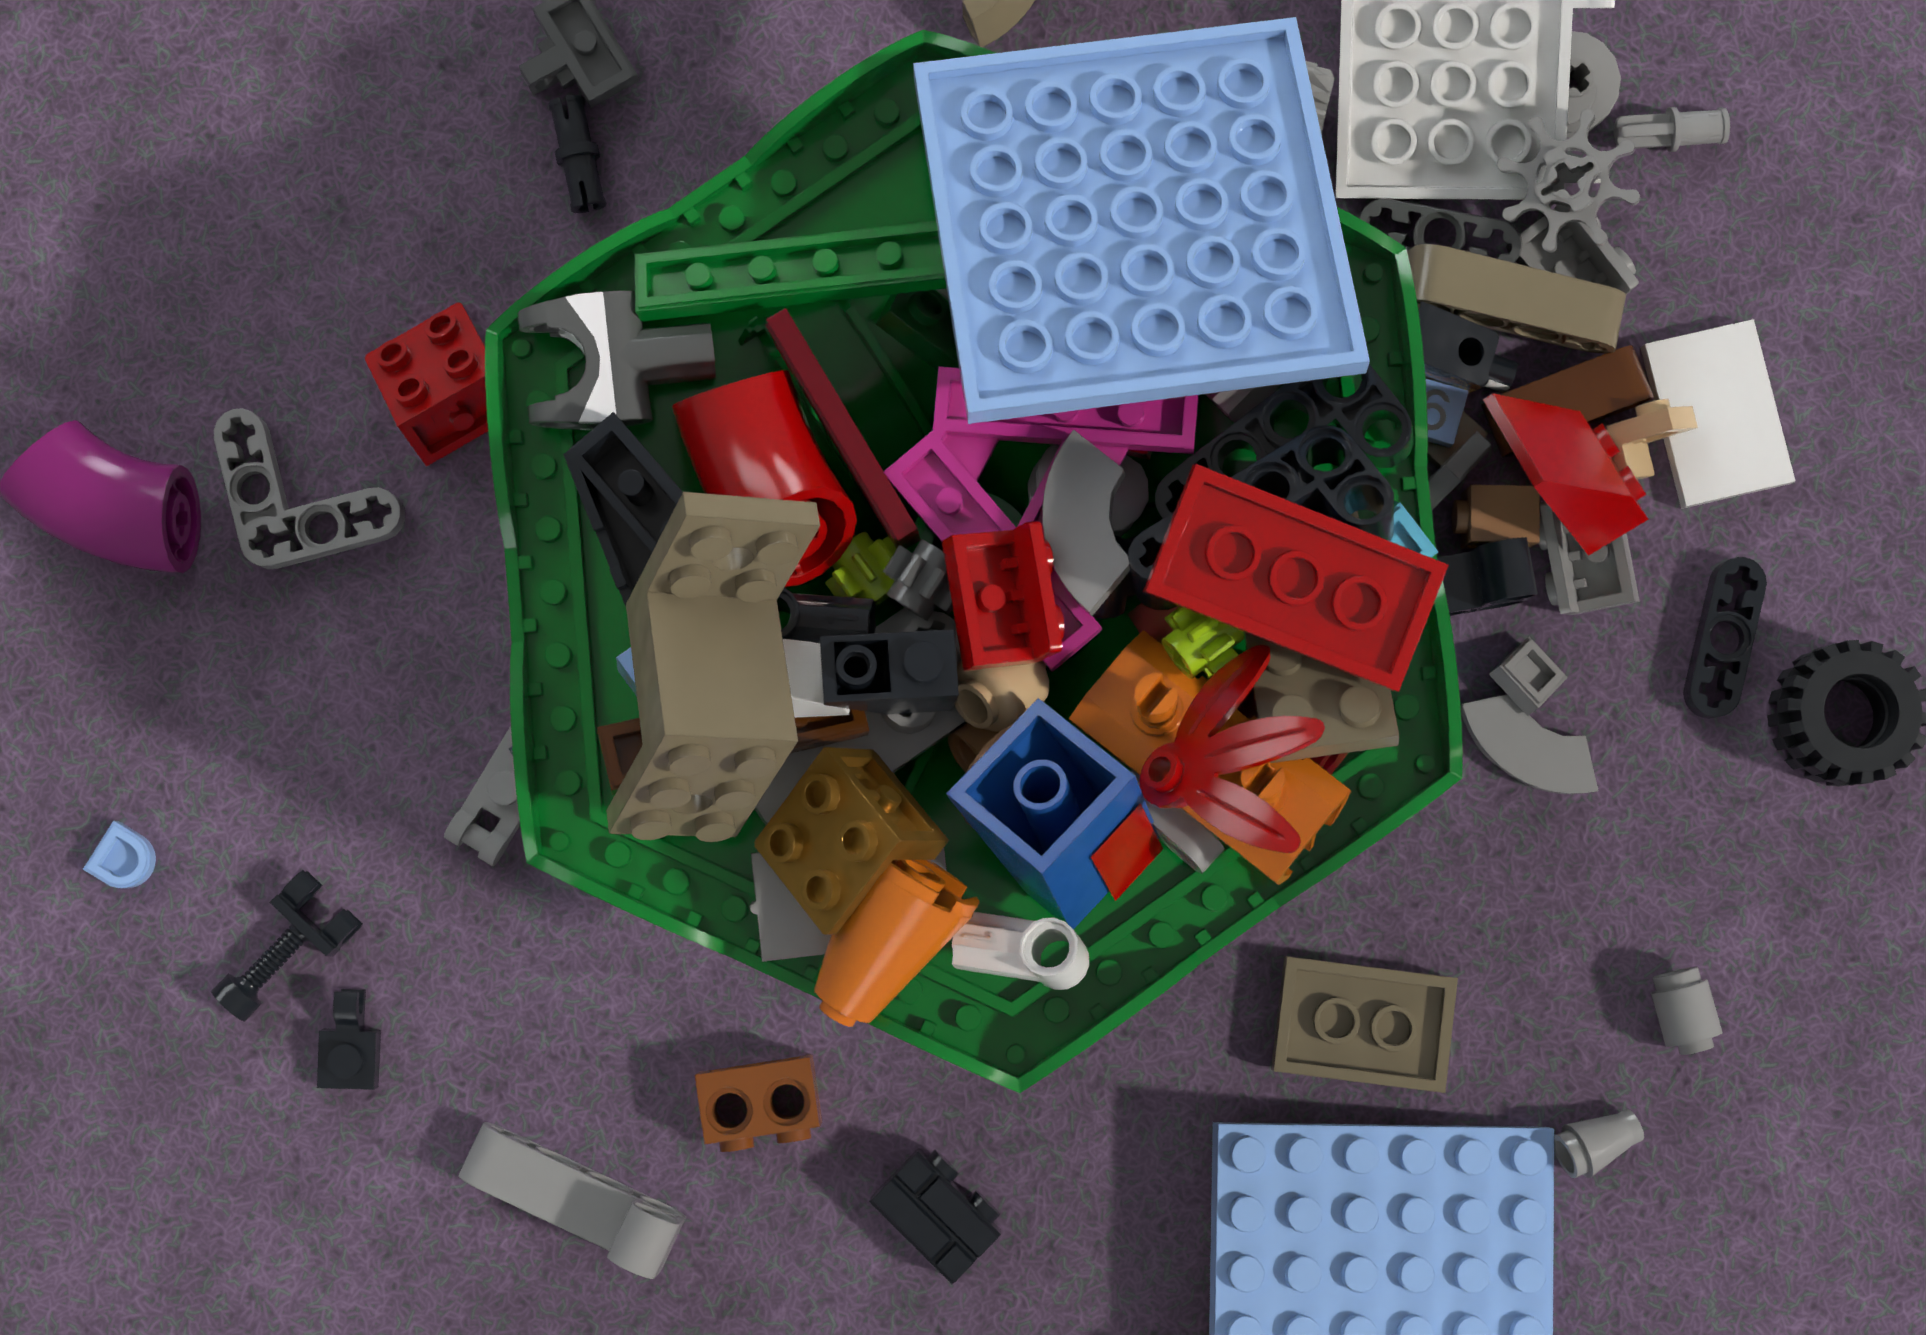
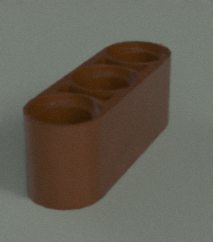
(1593, 387)

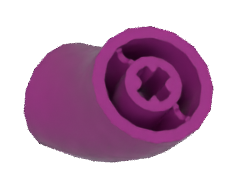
(106, 500)

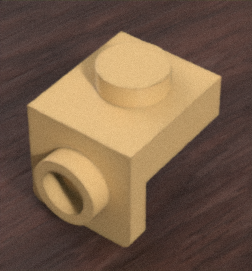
(1653, 422)

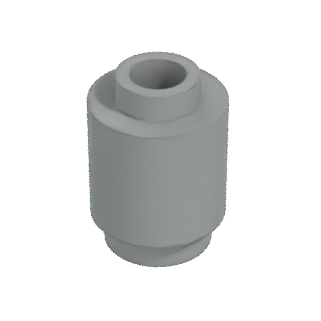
(1686, 1010)

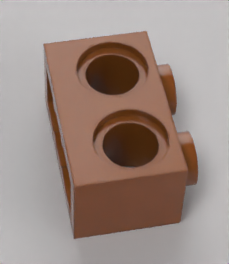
(756, 1086)

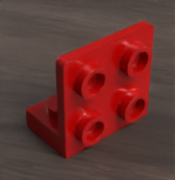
(435, 383)

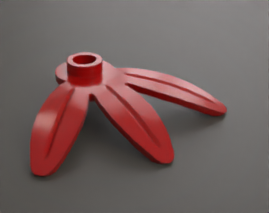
(1189, 767)

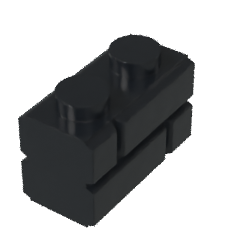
(937, 1214)

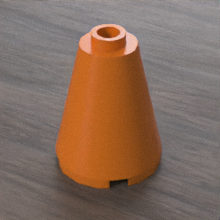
(890, 939)

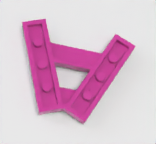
(944, 469)

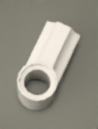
(1015, 949)

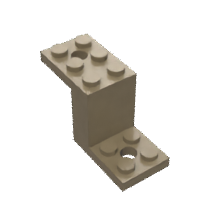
(711, 666)

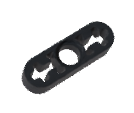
(1721, 594)

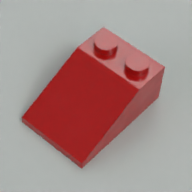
(1571, 469)

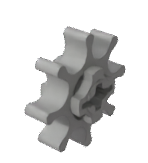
(1554, 155)

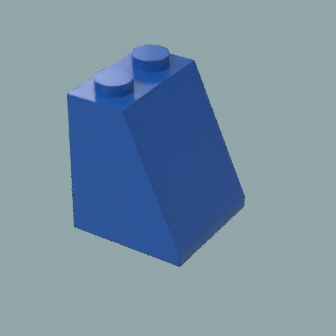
(1046, 806)

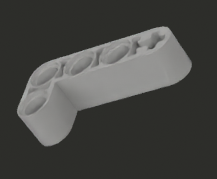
(575, 1198)

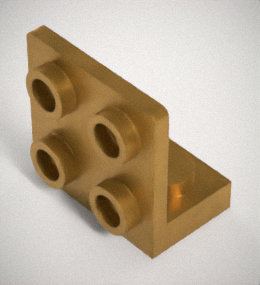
(843, 832)

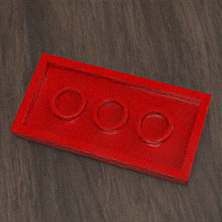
(1295, 577)

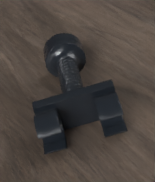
(240, 993)

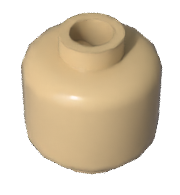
(999, 695)

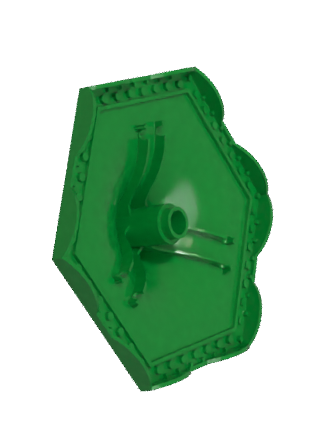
(844, 165)

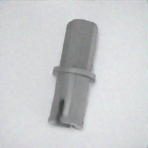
(1673, 128)

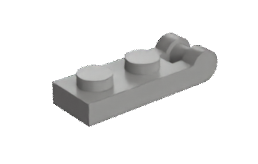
(496, 794)

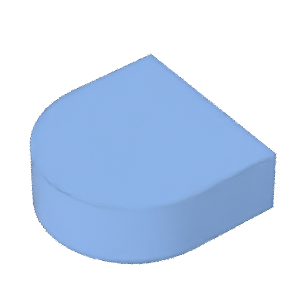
(122, 858)

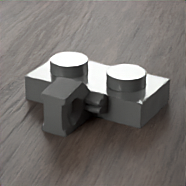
(577, 51)

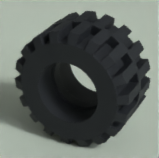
(1894, 705)

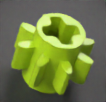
(861, 569)
(1199, 642)

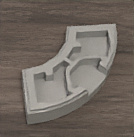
(1079, 522)
(1528, 750)

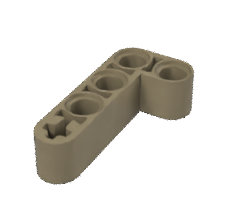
(1518, 298)

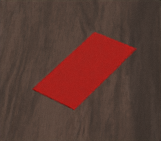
(1127, 852)

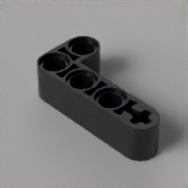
(1256, 428)
(1292, 476)
(1489, 576)

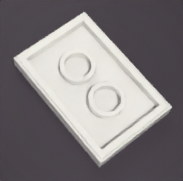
(1739, 428)

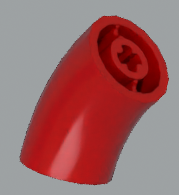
(759, 445)

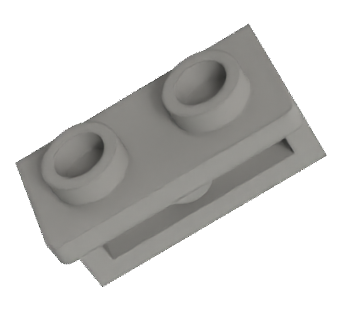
(1577, 255)
(1583, 581)

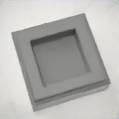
(1528, 676)

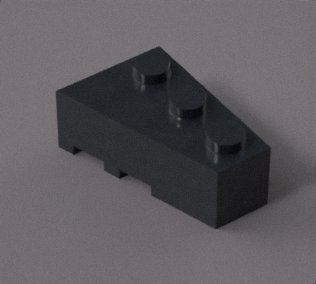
(623, 496)

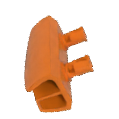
(1140, 709)

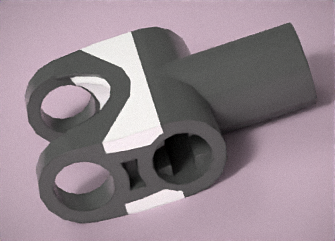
(618, 357)

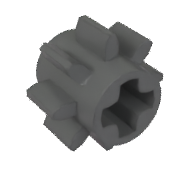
(919, 580)

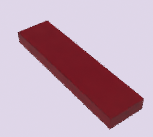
(842, 430)

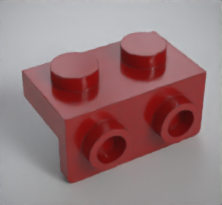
(1003, 597)

